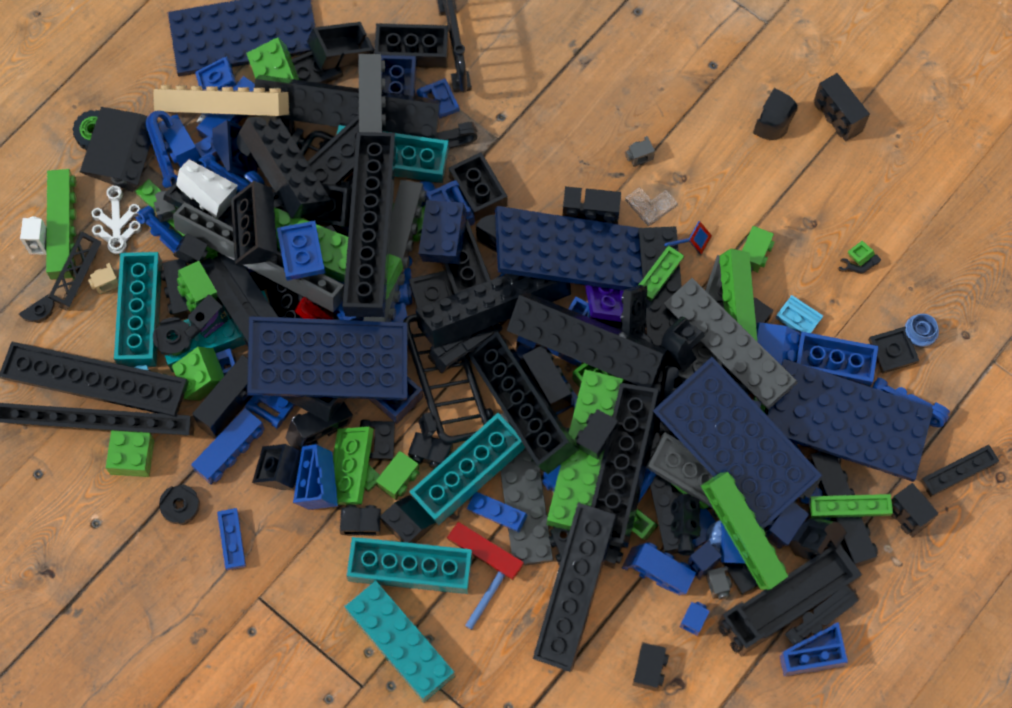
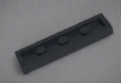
(959, 470)

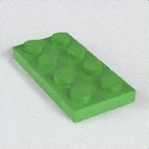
(351, 463)

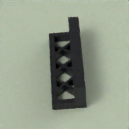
(79, 274)

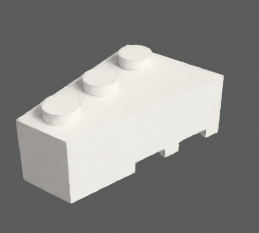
(206, 187)

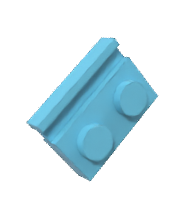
(799, 316)

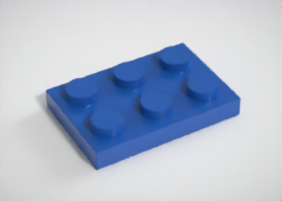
(300, 250)

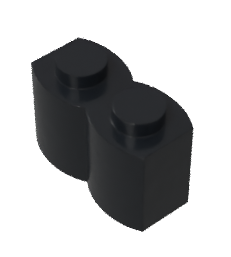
(429, 450)
(360, 521)

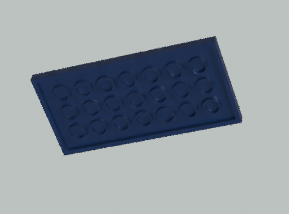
(235, 28)
(567, 249)
(327, 358)
(852, 421)
(737, 437)

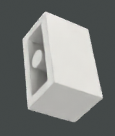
(34, 235)

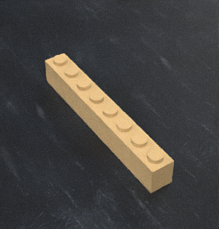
(221, 101)

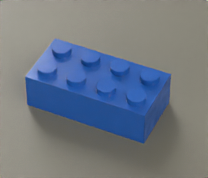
(838, 357)

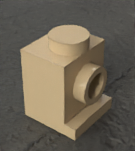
(103, 279)

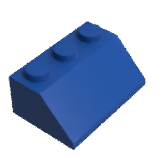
(778, 341)

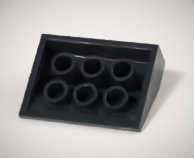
(117, 148)

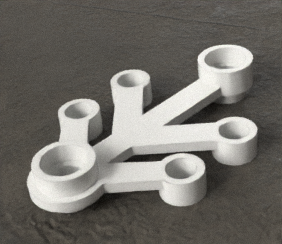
(116, 222)

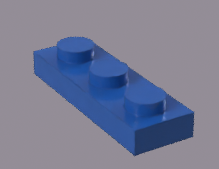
(497, 512)
(231, 539)

